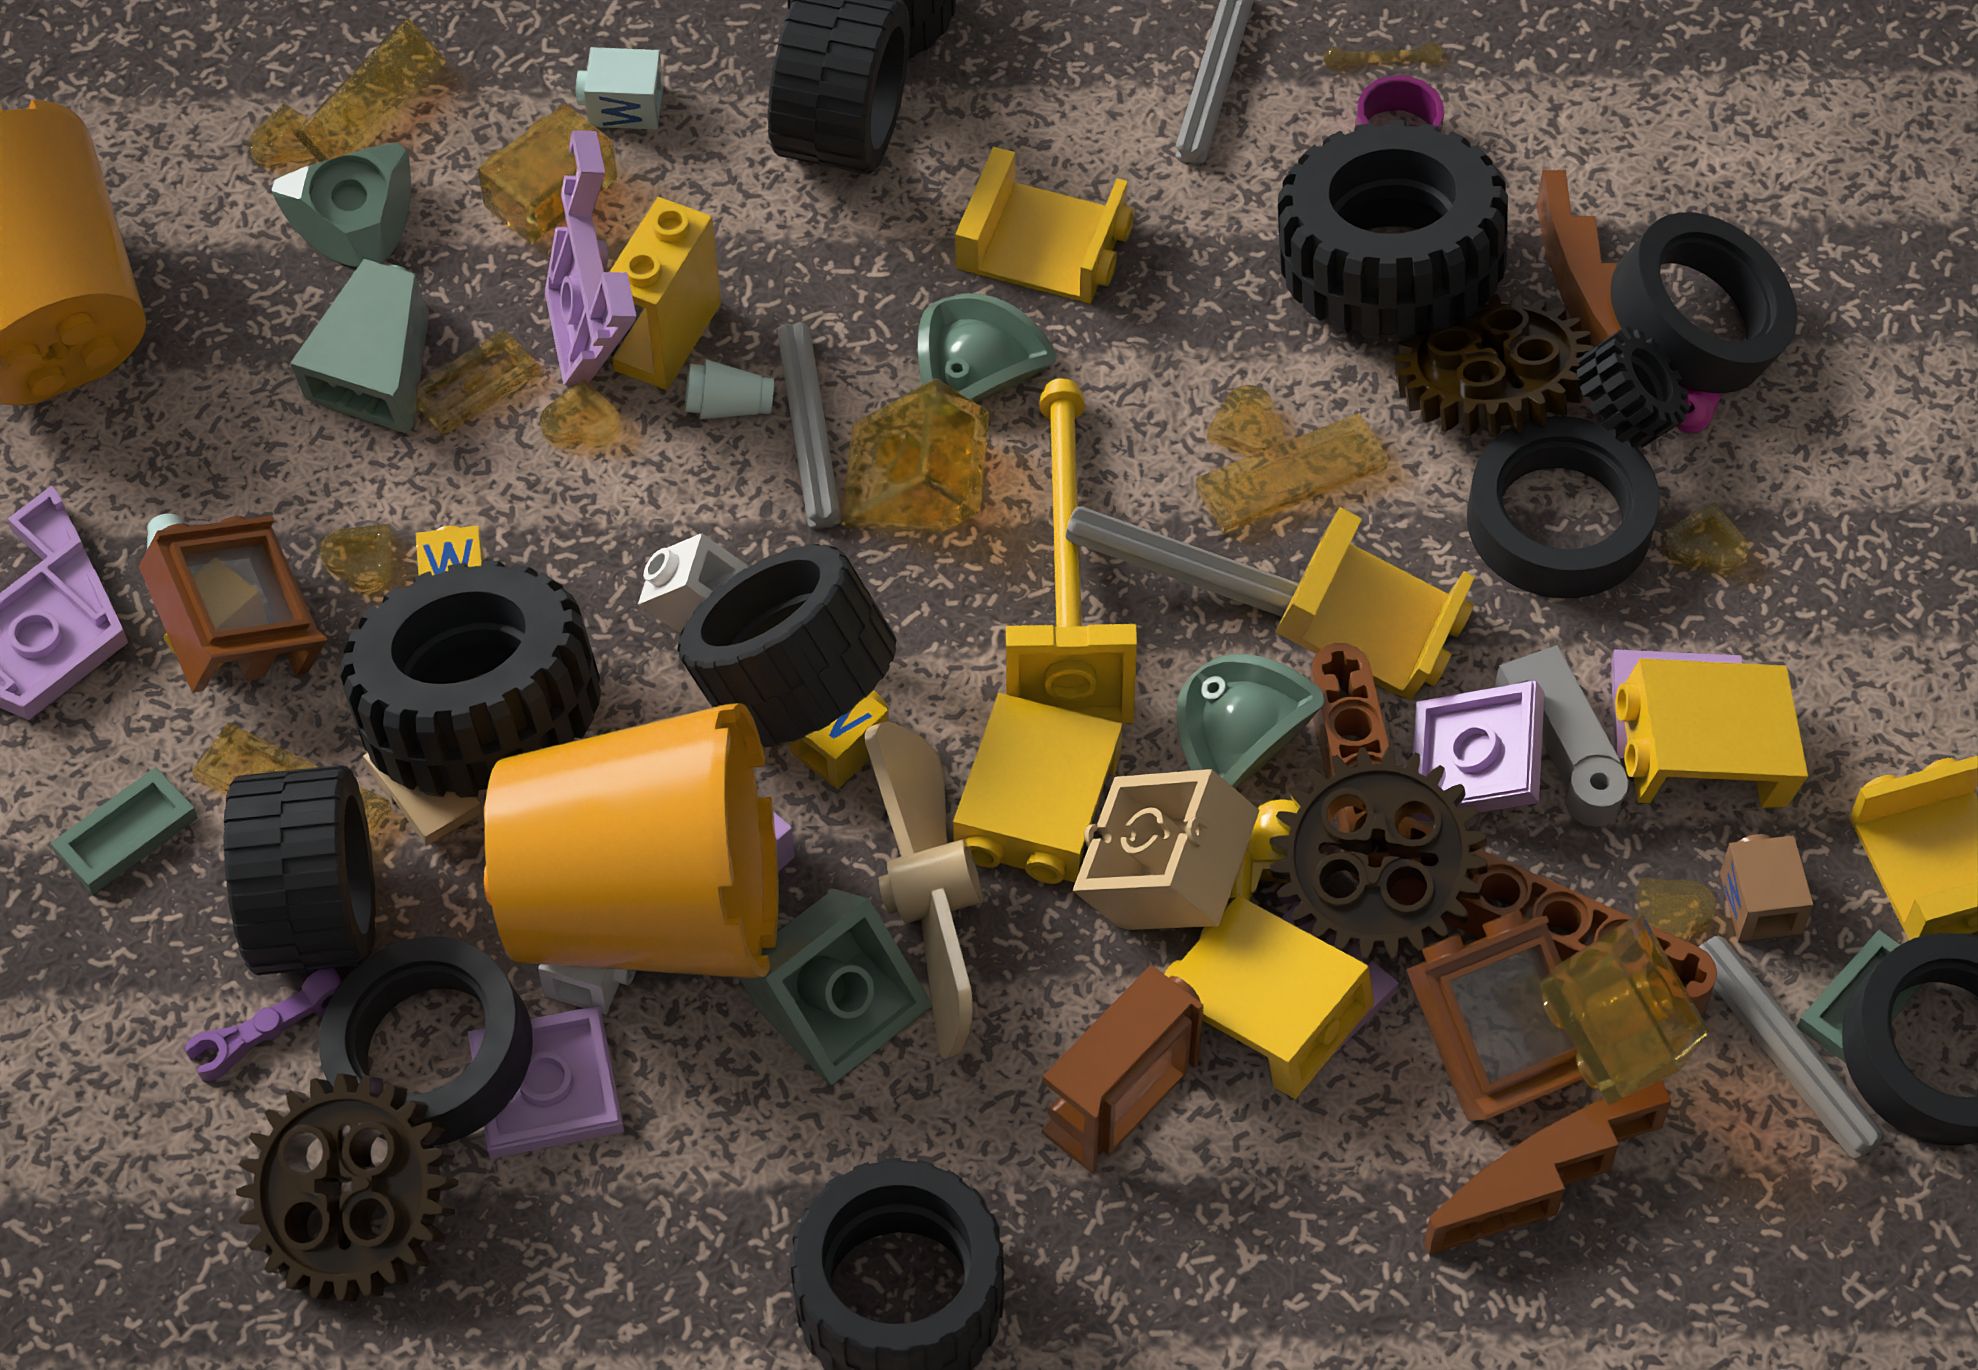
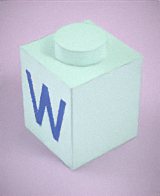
(621, 88)

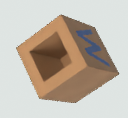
(1766, 887)

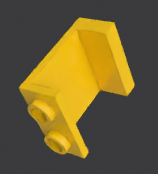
(1040, 235)
(677, 284)
(1377, 609)
(1711, 725)
(1036, 787)
(1925, 844)
(1276, 990)

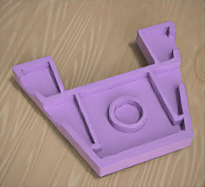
(585, 303)
(54, 616)

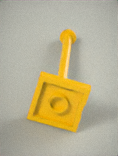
(1071, 664)

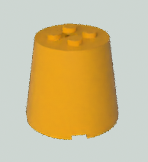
(63, 265)
(637, 850)

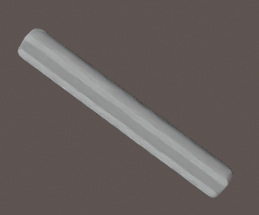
(1212, 81)
(809, 426)
(1180, 561)
(1792, 1052)

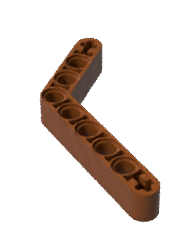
(1523, 890)

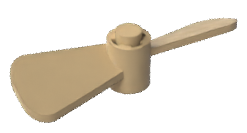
(930, 874)

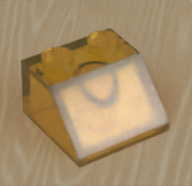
(917, 462)
(1624, 1011)

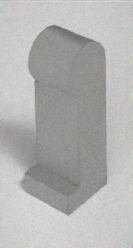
(1572, 737)

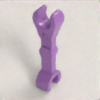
(265, 1025)

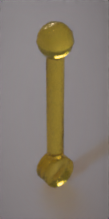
(1429, 53)

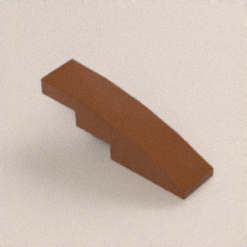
(1575, 258)
(1532, 1176)

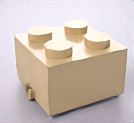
(1166, 850)

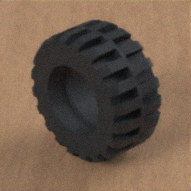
(1397, 279)
(457, 625)

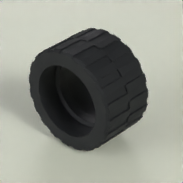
(838, 81)
(789, 642)
(299, 870)
(886, 1200)

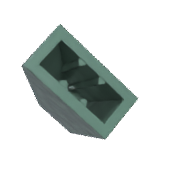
(368, 348)

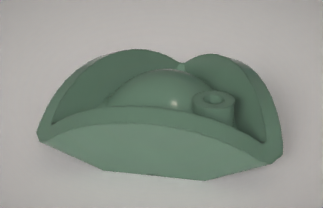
(350, 203)
(980, 345)
(1242, 714)

